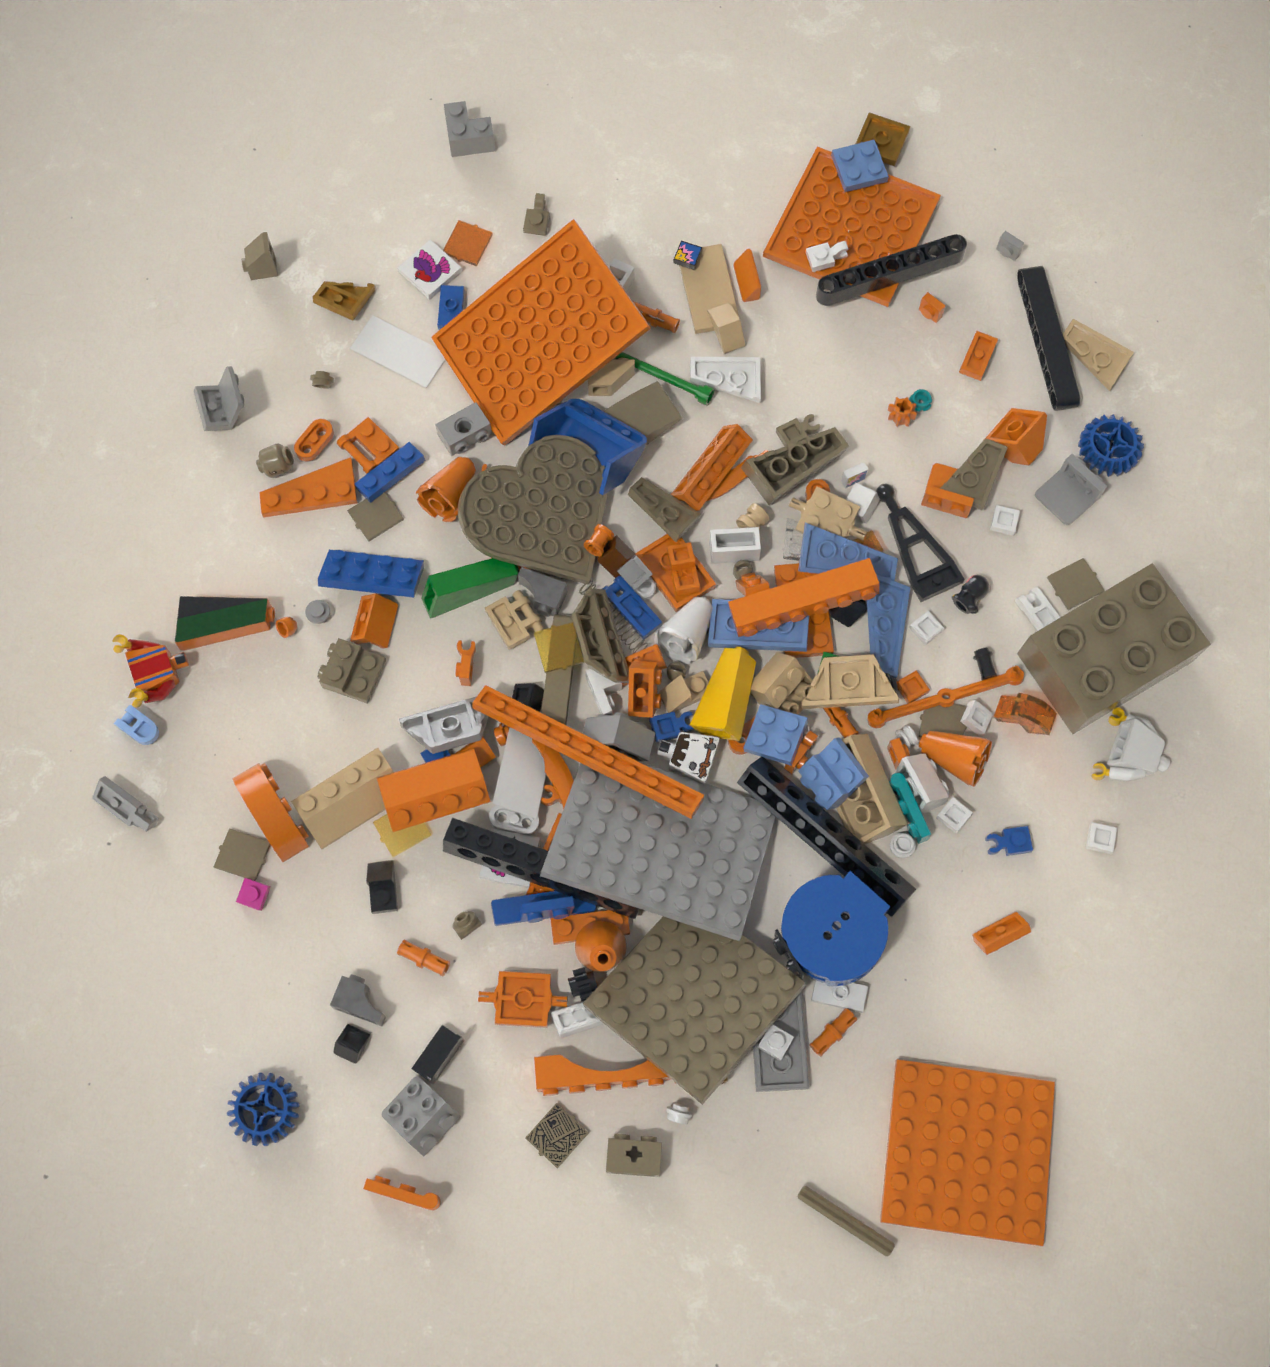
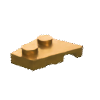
(343, 297)

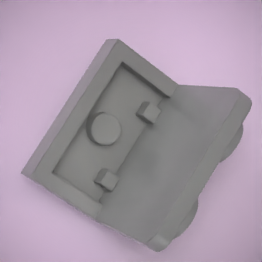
(220, 403)
(1071, 490)
(420, 1115)

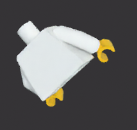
(1135, 749)

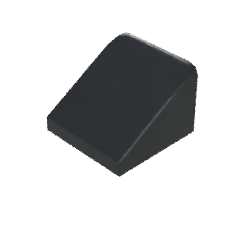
(529, 695)
(351, 1043)

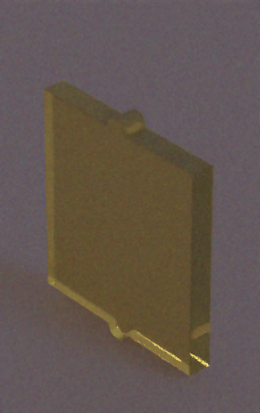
(558, 647)
(400, 840)

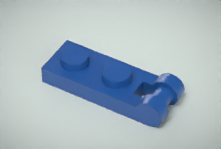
(632, 608)

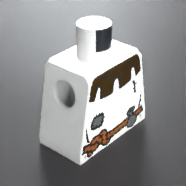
(691, 755)

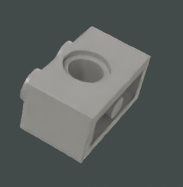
(467, 418)

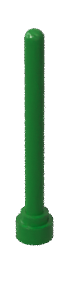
(702, 393)

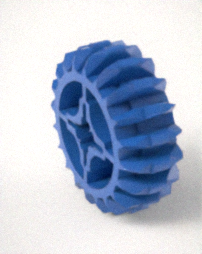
(1096, 445)
(259, 1120)

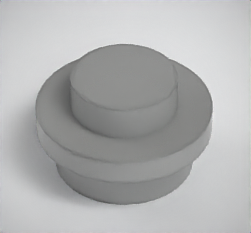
(317, 611)

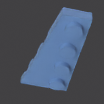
(887, 623)

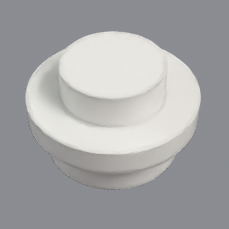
(902, 845)
(679, 1113)

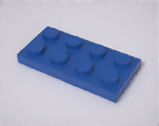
(371, 573)

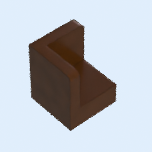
(615, 556)

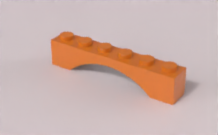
(559, 1073)

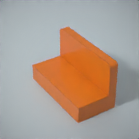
(374, 620)

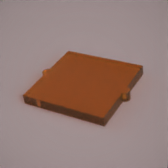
(467, 243)

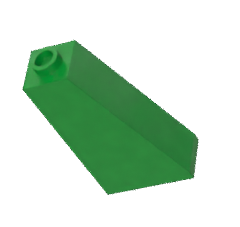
(466, 584)

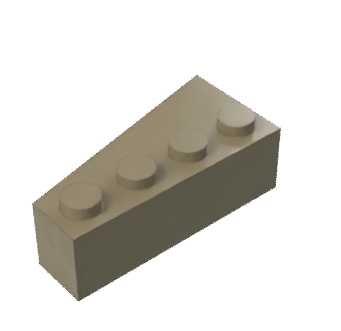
(787, 467)

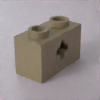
(619, 1163)

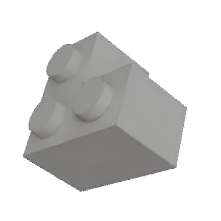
(466, 135)
(621, 735)

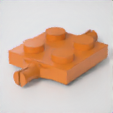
(523, 999)

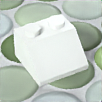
(924, 782)

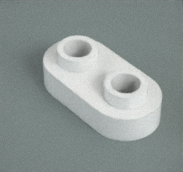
(513, 822)

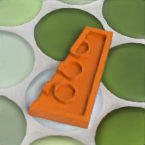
(313, 491)

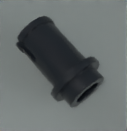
(985, 663)

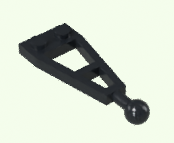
(934, 580)

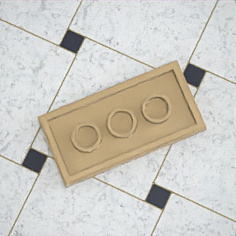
(707, 287)

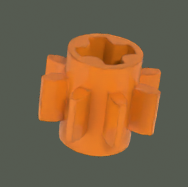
(902, 405)

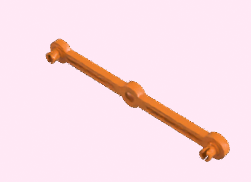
(878, 718)

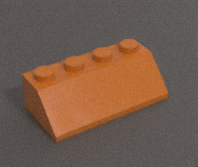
(433, 790)

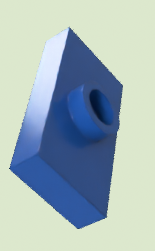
(450, 304)

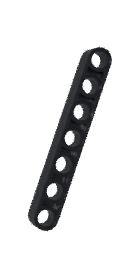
(898, 262)
(1048, 338)

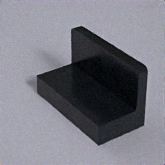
(437, 1054)

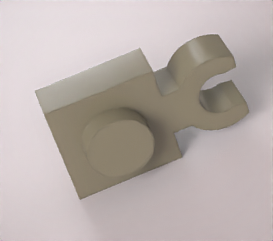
(795, 431)

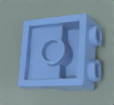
(833, 774)

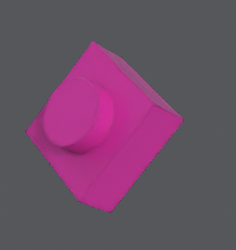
(253, 894)

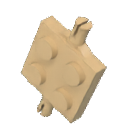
(828, 513)

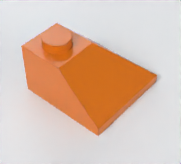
(1022, 433)

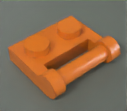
(372, 439)

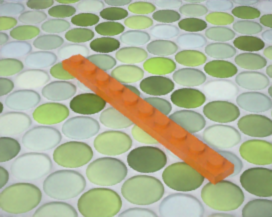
(588, 752)

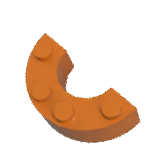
(271, 811)

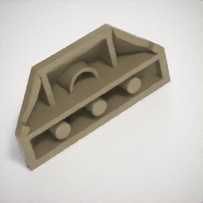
(600, 636)

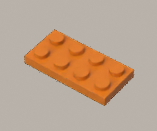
(819, 625)

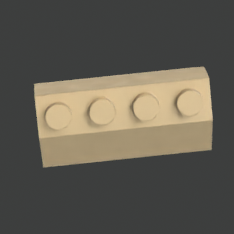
(344, 799)
(872, 808)

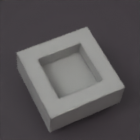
(1009, 246)

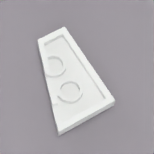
(728, 374)

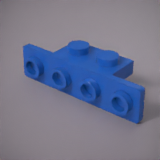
(537, 907)

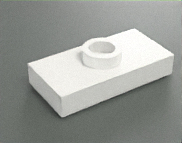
(847, 996)
(574, 1020)

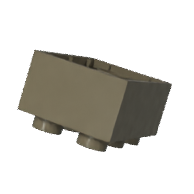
(1112, 648)

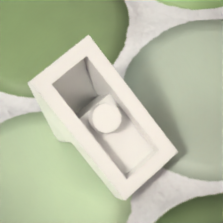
(600, 689)

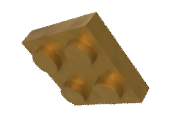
(887, 134)

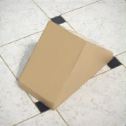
(727, 327)

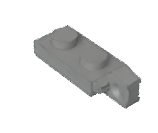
(123, 805)

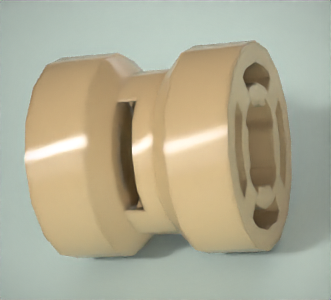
(755, 517)

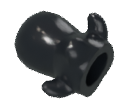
(971, 592)

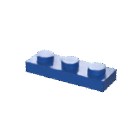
(389, 472)

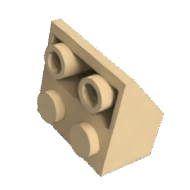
(782, 684)

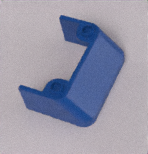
(614, 442)

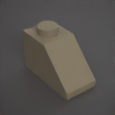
(260, 258)

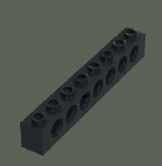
(824, 833)
(516, 860)

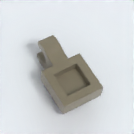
(537, 219)

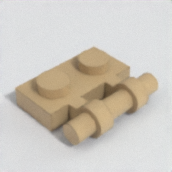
(507, 622)

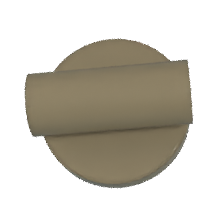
(466, 923)

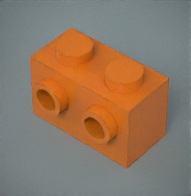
(642, 692)

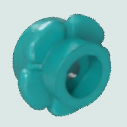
(921, 395)

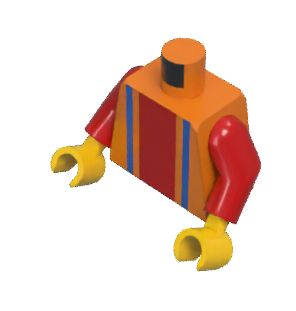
(151, 669)

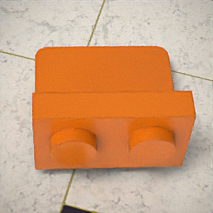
(943, 499)

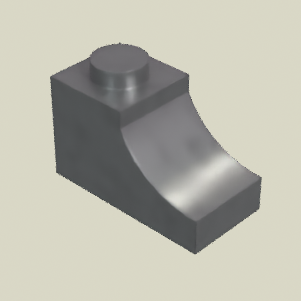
(547, 591)
(353, 999)

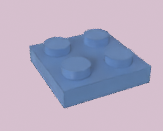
(859, 165)
(775, 734)

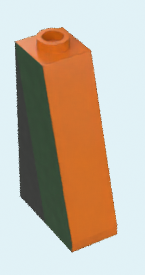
(220, 619)

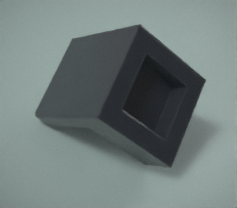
(849, 614)

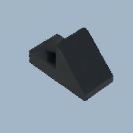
(382, 887)

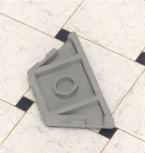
(446, 726)

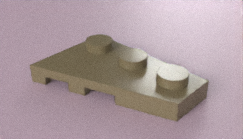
(978, 473)
(663, 508)

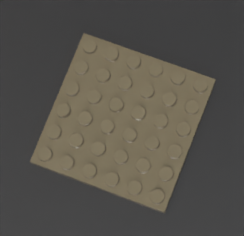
(694, 1002)

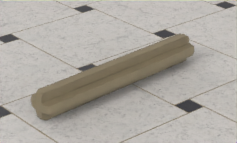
(846, 1221)

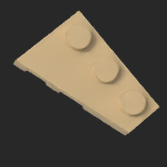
(1097, 352)

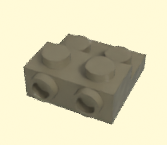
(351, 670)

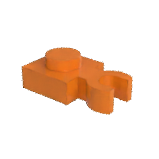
(800, 757)

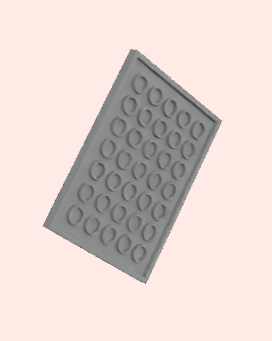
(659, 859)

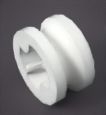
(907, 736)

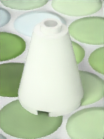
(685, 631)

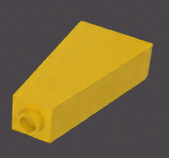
(726, 696)

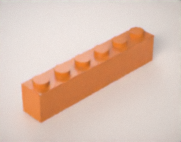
(804, 598)

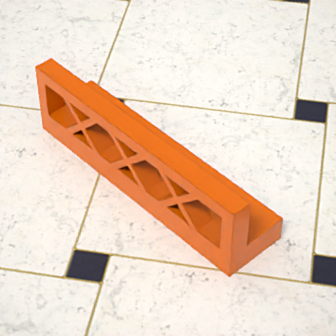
(712, 466)

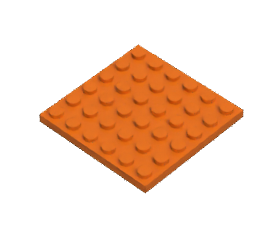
(869, 219)
(968, 1152)

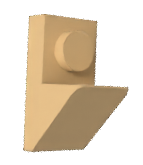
(683, 692)

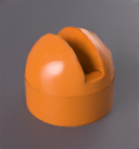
(286, 626)

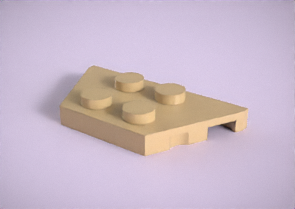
(849, 682)

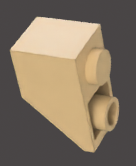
(611, 377)

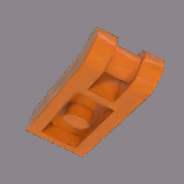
(404, 1193)

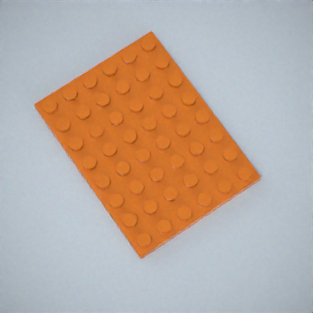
(540, 332)

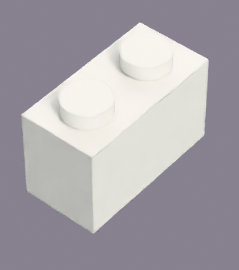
(734, 545)

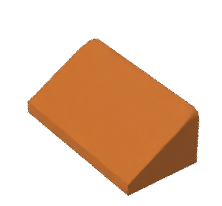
(747, 276)

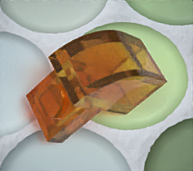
(1028, 711)

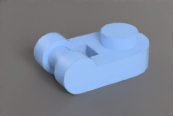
(143, 731)

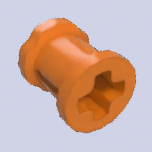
(598, 540)

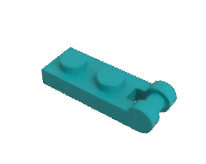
(917, 826)

